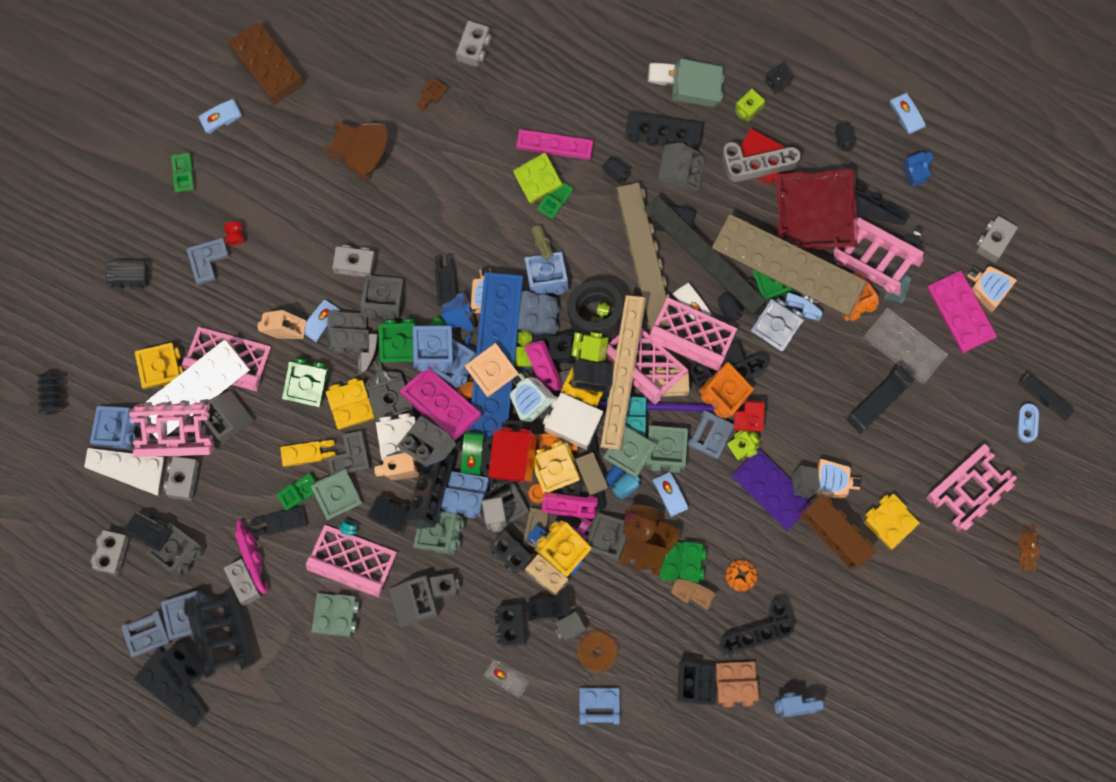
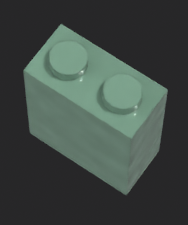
(697, 83)

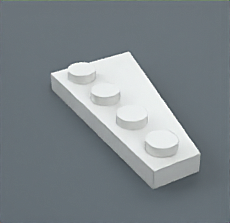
(139, 472)

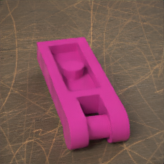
(543, 365)
(569, 505)

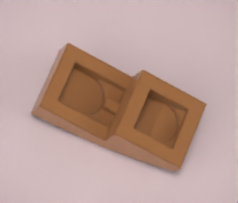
(688, 590)

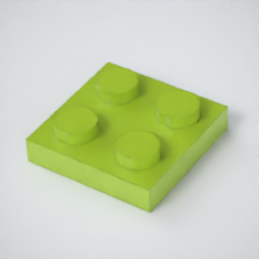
(538, 178)

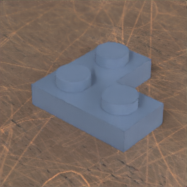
(202, 256)

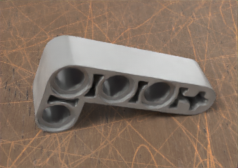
(760, 160)

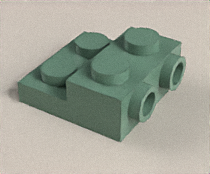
(670, 448)
(442, 537)
(335, 615)

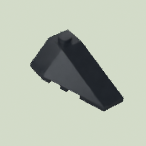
(874, 207)

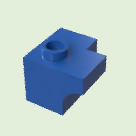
(917, 169)
(459, 313)

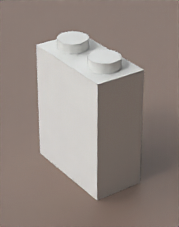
(573, 421)

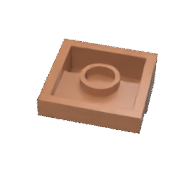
(736, 684)

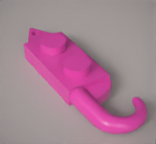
(250, 555)

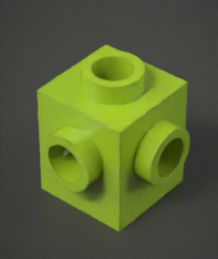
(744, 444)

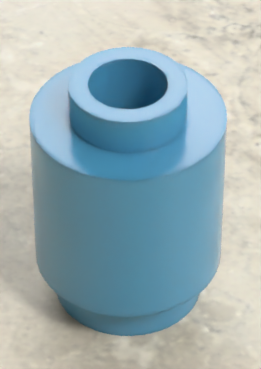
(625, 486)

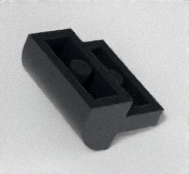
(696, 684)

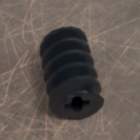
(49, 393)

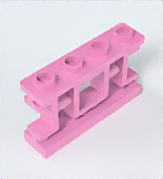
(176, 444)
(961, 478)

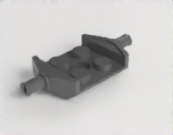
(387, 384)

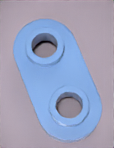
(1028, 424)

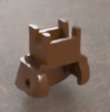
(359, 147)
(642, 529)

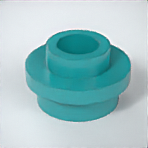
(348, 527)

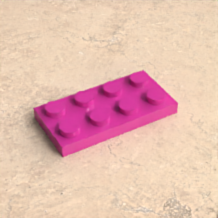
(961, 312)
(440, 403)

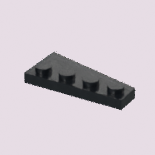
(157, 682)

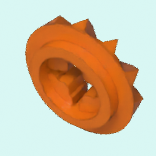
(739, 584)

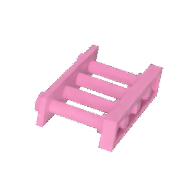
(880, 239)

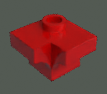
(750, 417)

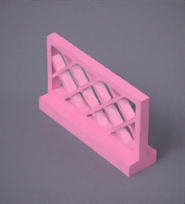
(682, 345)
(246, 381)
(643, 382)
(343, 575)

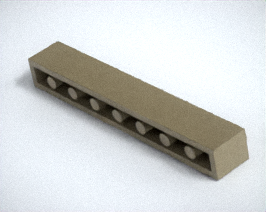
(643, 253)

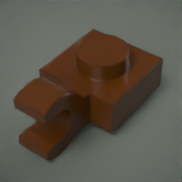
(433, 92)

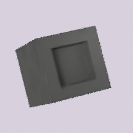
(805, 481)
(436, 582)
(569, 627)

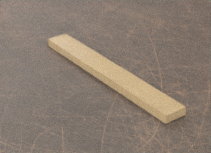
(623, 372)

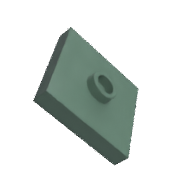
(633, 452)
(336, 494)

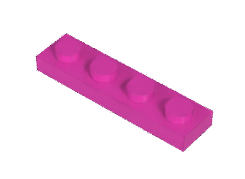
(554, 144)

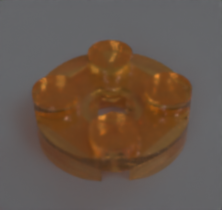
(1029, 551)
(588, 659)

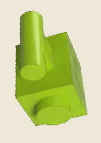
(592, 347)

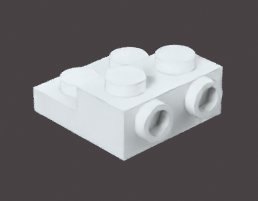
(391, 433)

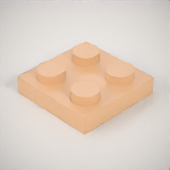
(491, 370)

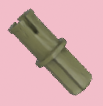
(542, 242)

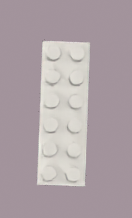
(200, 382)

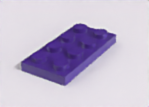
(770, 489)

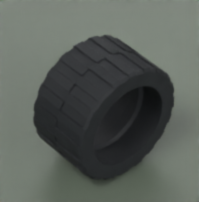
(593, 292)

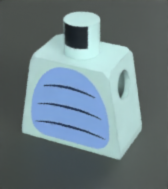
(530, 397)

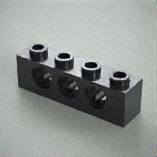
(655, 124)
(429, 493)

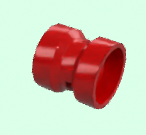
(233, 234)

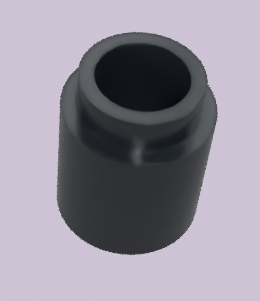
(845, 137)
(616, 170)
(730, 307)

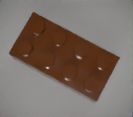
(266, 63)
(836, 531)

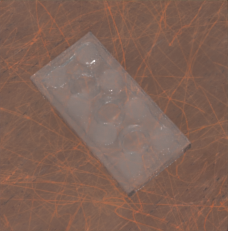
(905, 345)

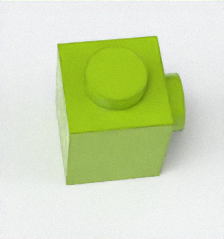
(749, 105)

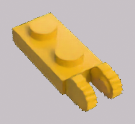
(305, 453)

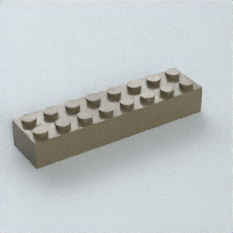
(790, 266)

